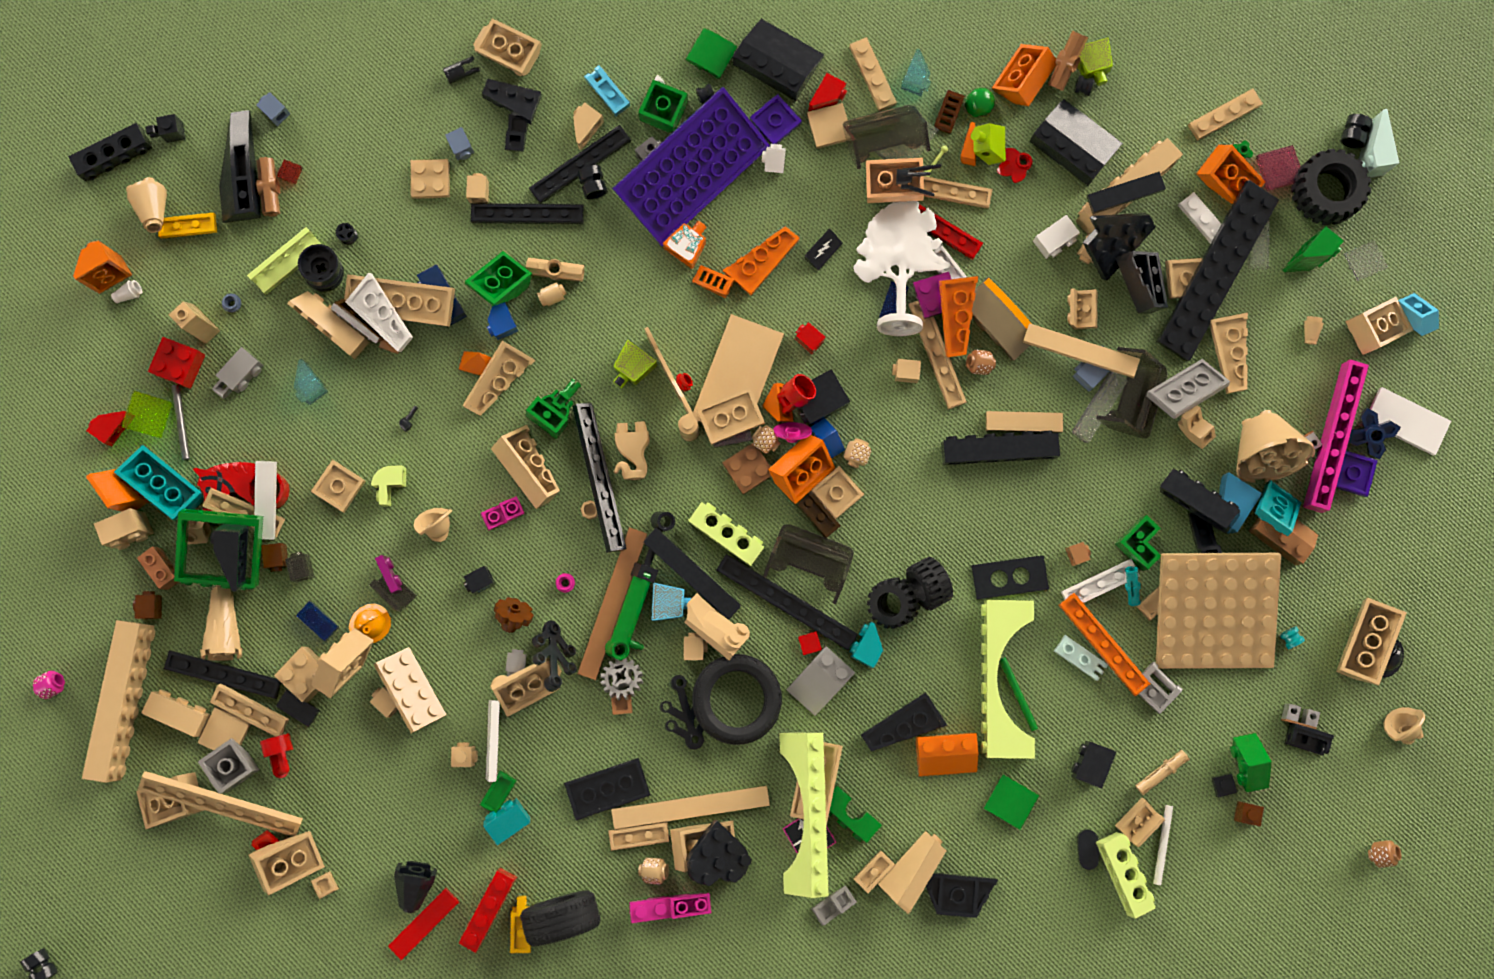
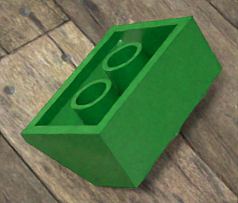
(1315, 251)

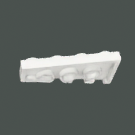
(375, 308)

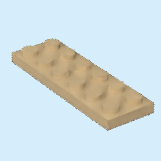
(413, 300)

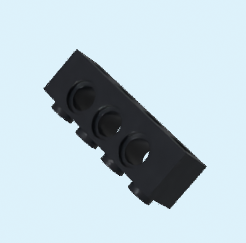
(101, 150)

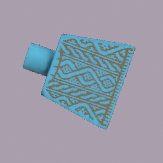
(668, 602)

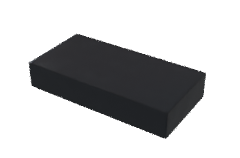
(301, 711)

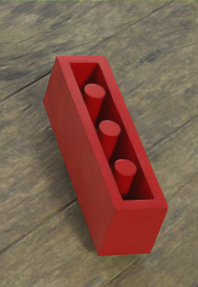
(488, 910)

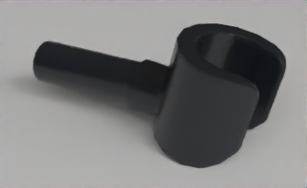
(404, 422)

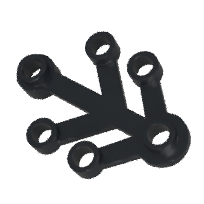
(552, 631)
(686, 716)

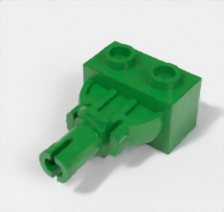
(553, 410)

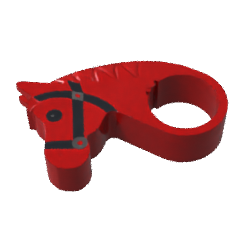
(236, 479)

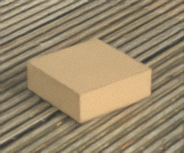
(324, 885)

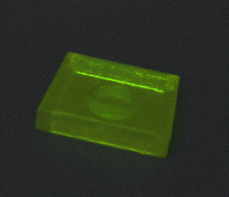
(147, 414)

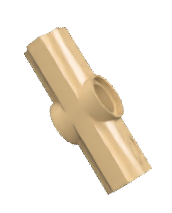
(567, 271)

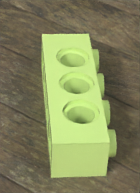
(746, 555)
(1144, 899)

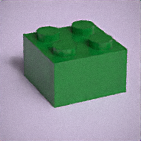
(663, 106)

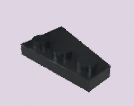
(517, 99)

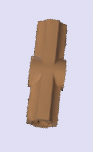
(1067, 60)
(268, 186)

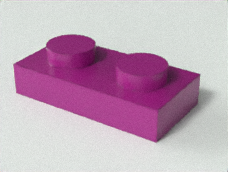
(393, 581)

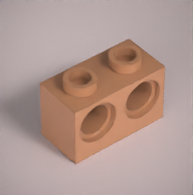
(158, 567)

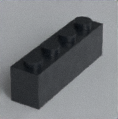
(1199, 500)

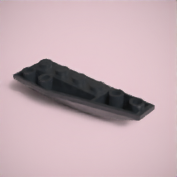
(238, 173)

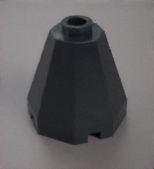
(413, 884)

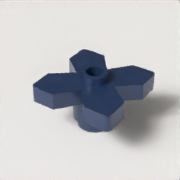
(1370, 423)

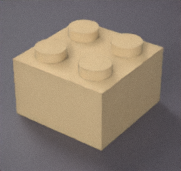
(123, 529)
(298, 672)

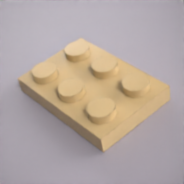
(730, 416)

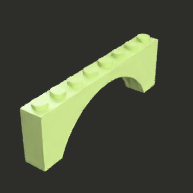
(1001, 735)
(809, 871)

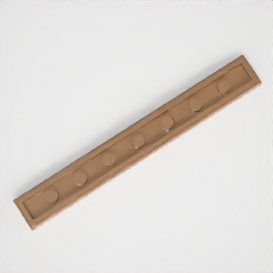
(612, 604)

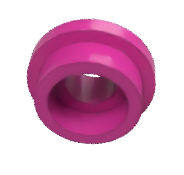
(559, 580)

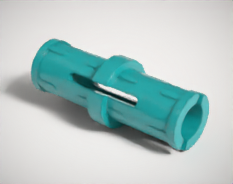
(1133, 586)

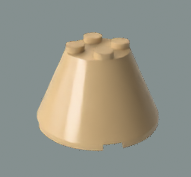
(1271, 449)

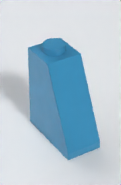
(1241, 494)

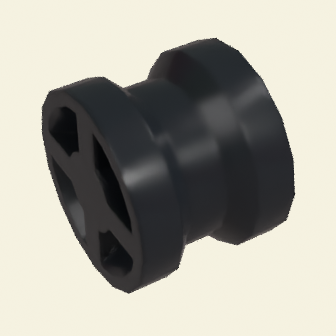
(1084, 85)
(704, 94)
(343, 231)

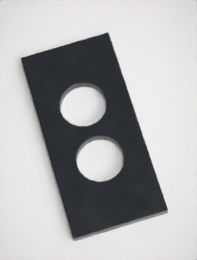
(1034, 565)

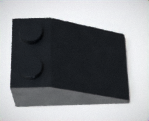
(231, 551)

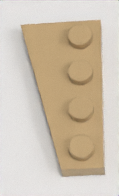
(1231, 350)
(497, 376)

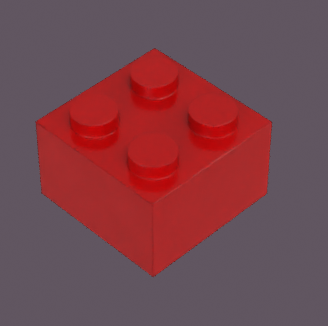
(176, 363)

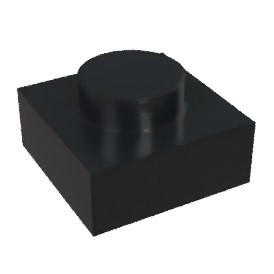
(1224, 785)

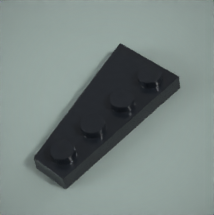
(907, 722)

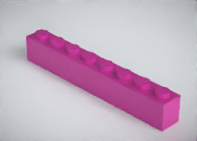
(1335, 436)

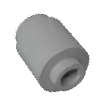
(515, 661)

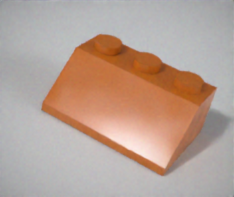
(1025, 74)
(100, 267)
(802, 468)
(947, 754)

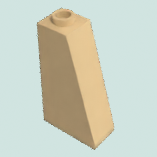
(194, 322)
(913, 871)

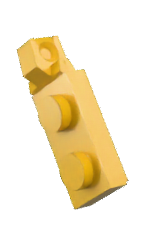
(517, 938)

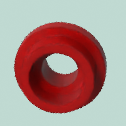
(684, 382)

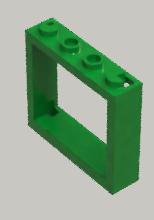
(209, 580)

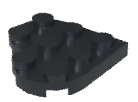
(717, 857)

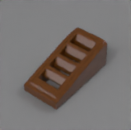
(956, 104)

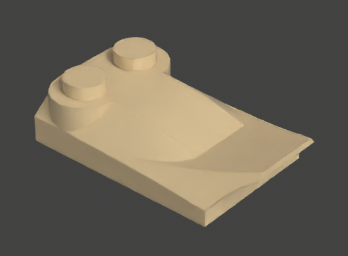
(508, 47)
(715, 628)
(522, 687)

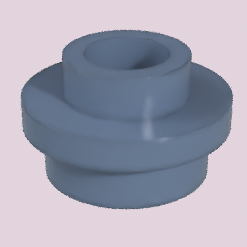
(226, 303)

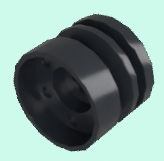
(319, 258)

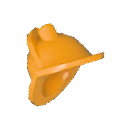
(372, 621)

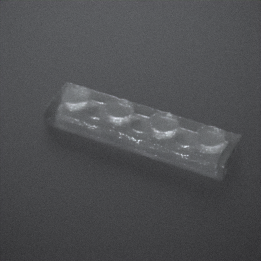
(1099, 405)

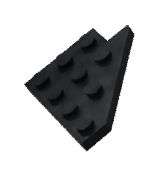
(1115, 237)

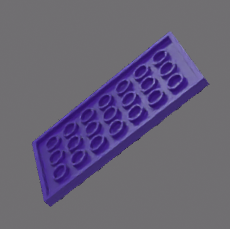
(691, 166)

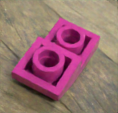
(502, 513)

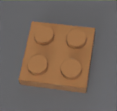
(747, 468)

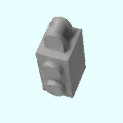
(237, 373)

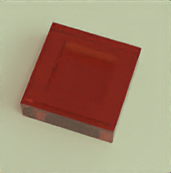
(289, 171)

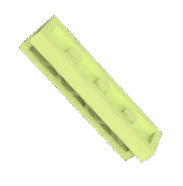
(282, 262)

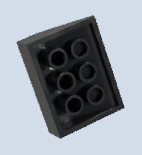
(777, 59)
(1075, 142)

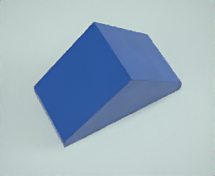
(830, 436)

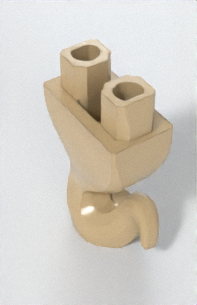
(632, 447)

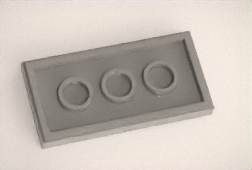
(1188, 388)

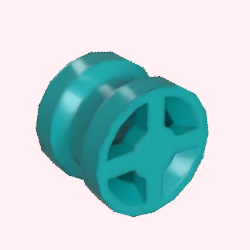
(1292, 637)

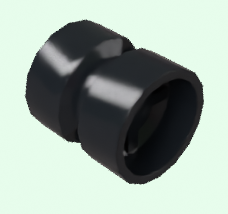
(1356, 131)
(592, 182)
(38, 959)

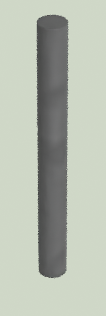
(180, 422)

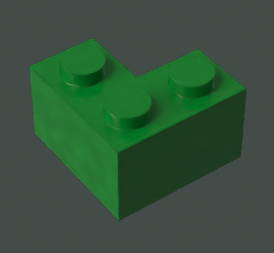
(1135, 543)
(1252, 762)

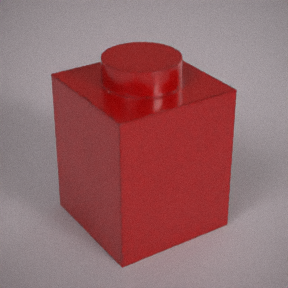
(809, 337)

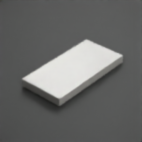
(1418, 425)
(492, 741)

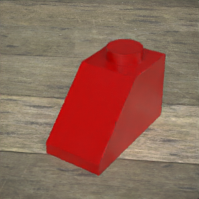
(828, 93)
(107, 427)

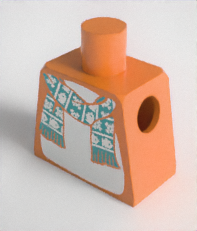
(686, 243)

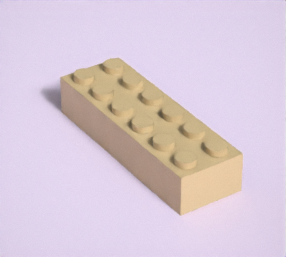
(1159, 158)

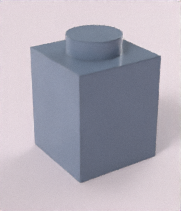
(273, 109)
(459, 144)

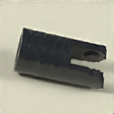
(456, 72)

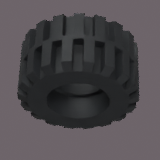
(931, 582)
(879, 606)

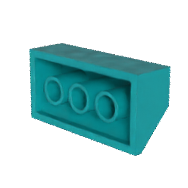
(159, 483)

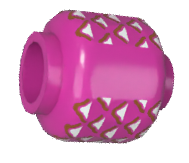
(48, 684)

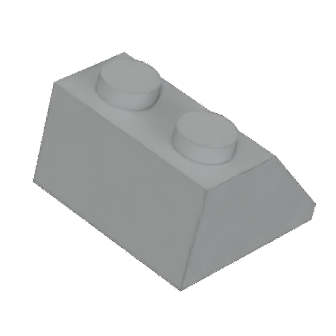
(228, 766)

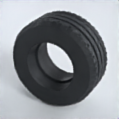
(560, 918)

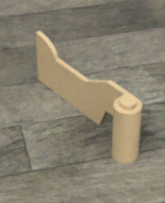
(687, 424)

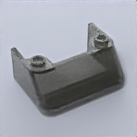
(884, 131)
(1135, 409)
(813, 555)

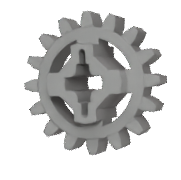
(624, 671)

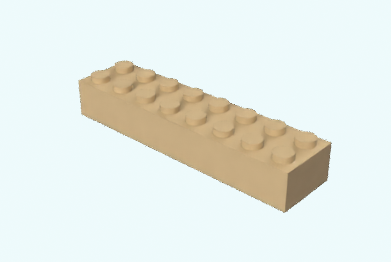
(118, 701)

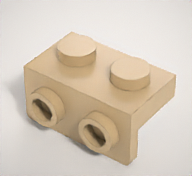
(1083, 309)
(1139, 822)

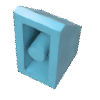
(1421, 314)

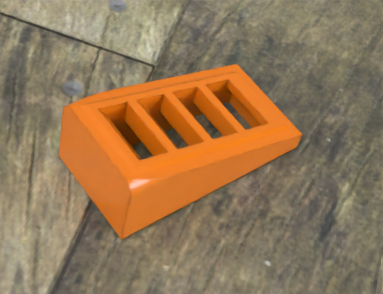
(968, 156)
(722, 278)

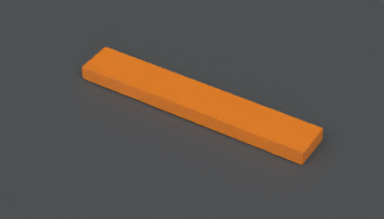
(1104, 644)

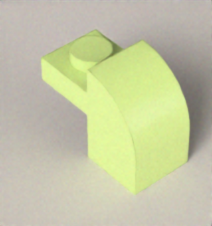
(385, 479)

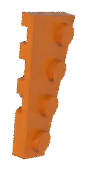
(758, 264)
(957, 304)

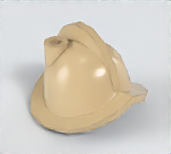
(433, 523)
(1404, 724)

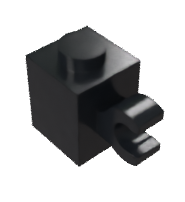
(168, 127)

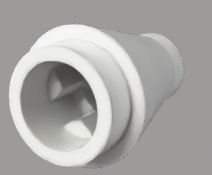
(128, 291)

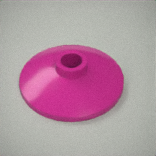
(792, 431)

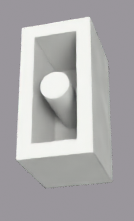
(1056, 237)

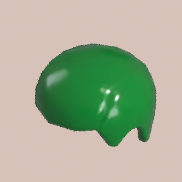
(980, 102)

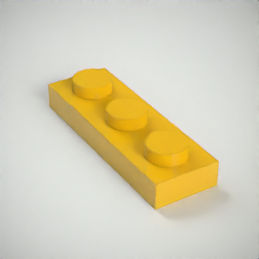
(188, 225)

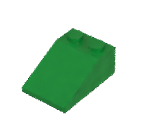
(500, 280)

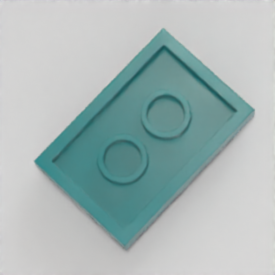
(1278, 508)

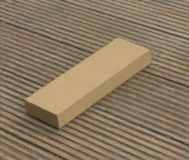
(639, 836)

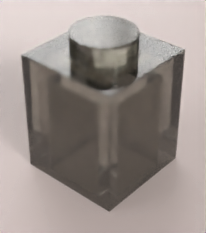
(299, 567)

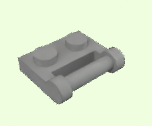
(1154, 694)

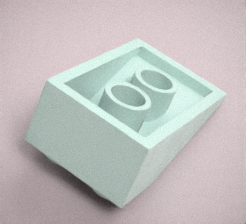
(1380, 150)

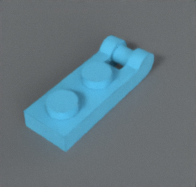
(607, 91)

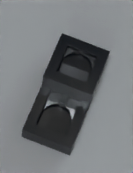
(516, 134)

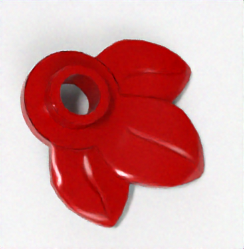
(1012, 165)

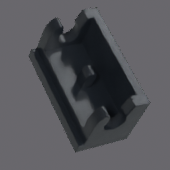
(1308, 739)

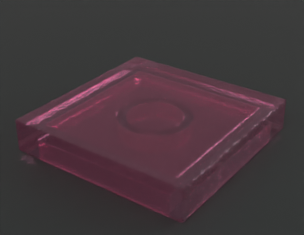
(1278, 167)

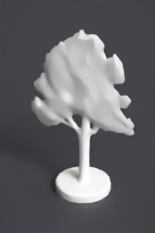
(901, 239)

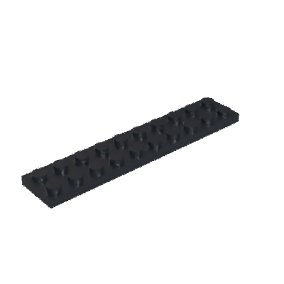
(1217, 270)

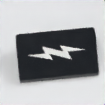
(823, 249)

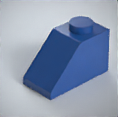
(501, 322)

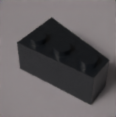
(1144, 280)

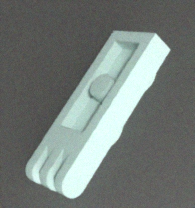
(1080, 657)

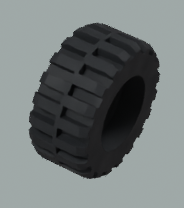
(1343, 167)

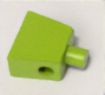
(989, 143)

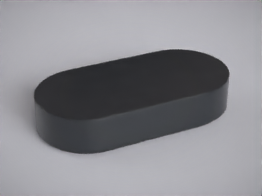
(1087, 849)

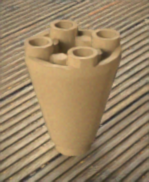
(148, 202)

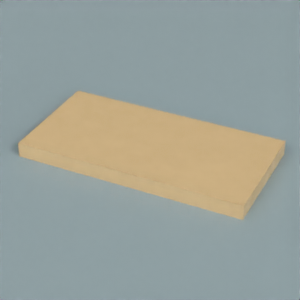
(740, 361)

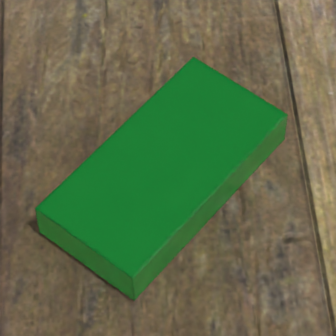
(498, 792)

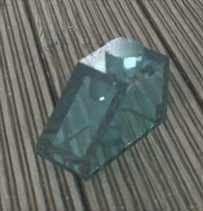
(917, 75)
(307, 384)

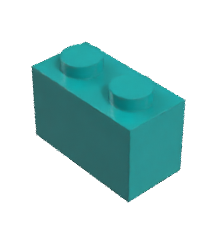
(506, 821)

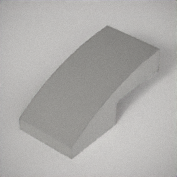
(833, 905)

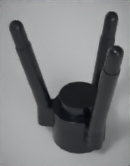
(905, 176)

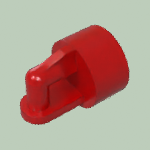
(796, 393)
(275, 750)

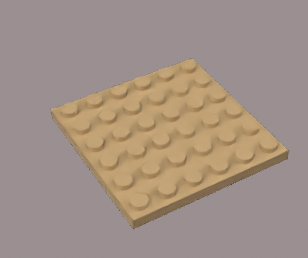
(1217, 610)

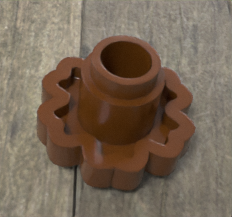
(512, 614)

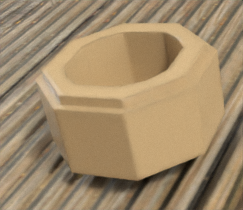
(589, 510)

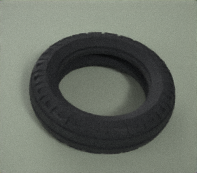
(770, 710)

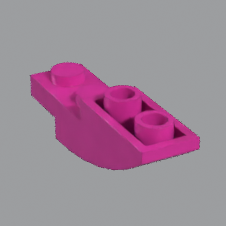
(670, 907)

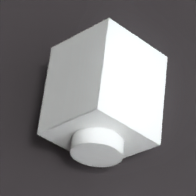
(774, 158)

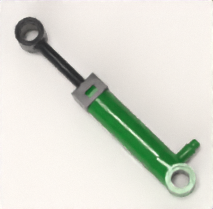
(642, 578)

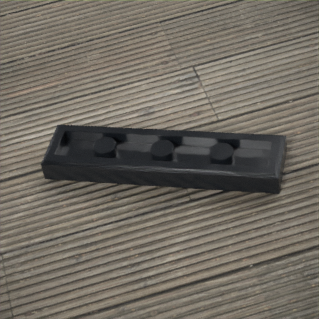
(1126, 192)

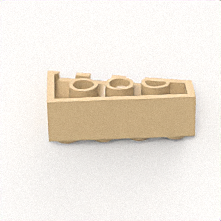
(329, 323)
(526, 466)

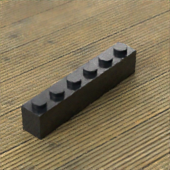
(1000, 449)

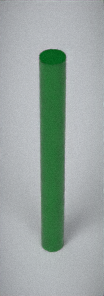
(1018, 694)

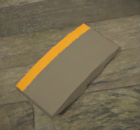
(1000, 318)

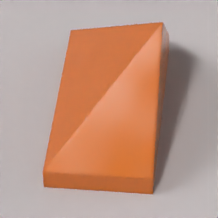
(474, 362)
(774, 407)

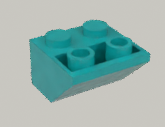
(869, 646)

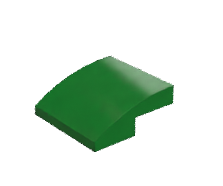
(711, 53)
(1011, 802)

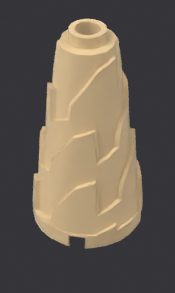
(221, 633)

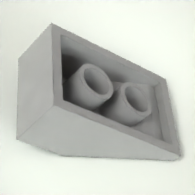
(820, 680)

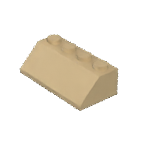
(1371, 641)

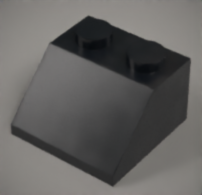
(1093, 764)

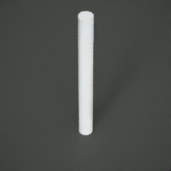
(1163, 845)

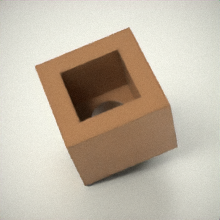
(1078, 553)

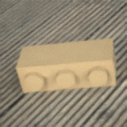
(176, 713)

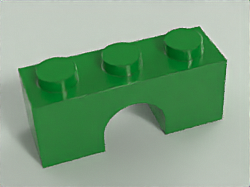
(862, 827)

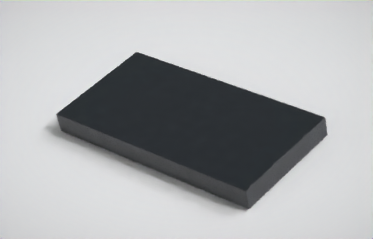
(607, 789)

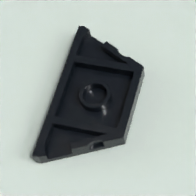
(959, 894)

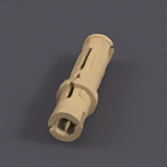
(1168, 767)

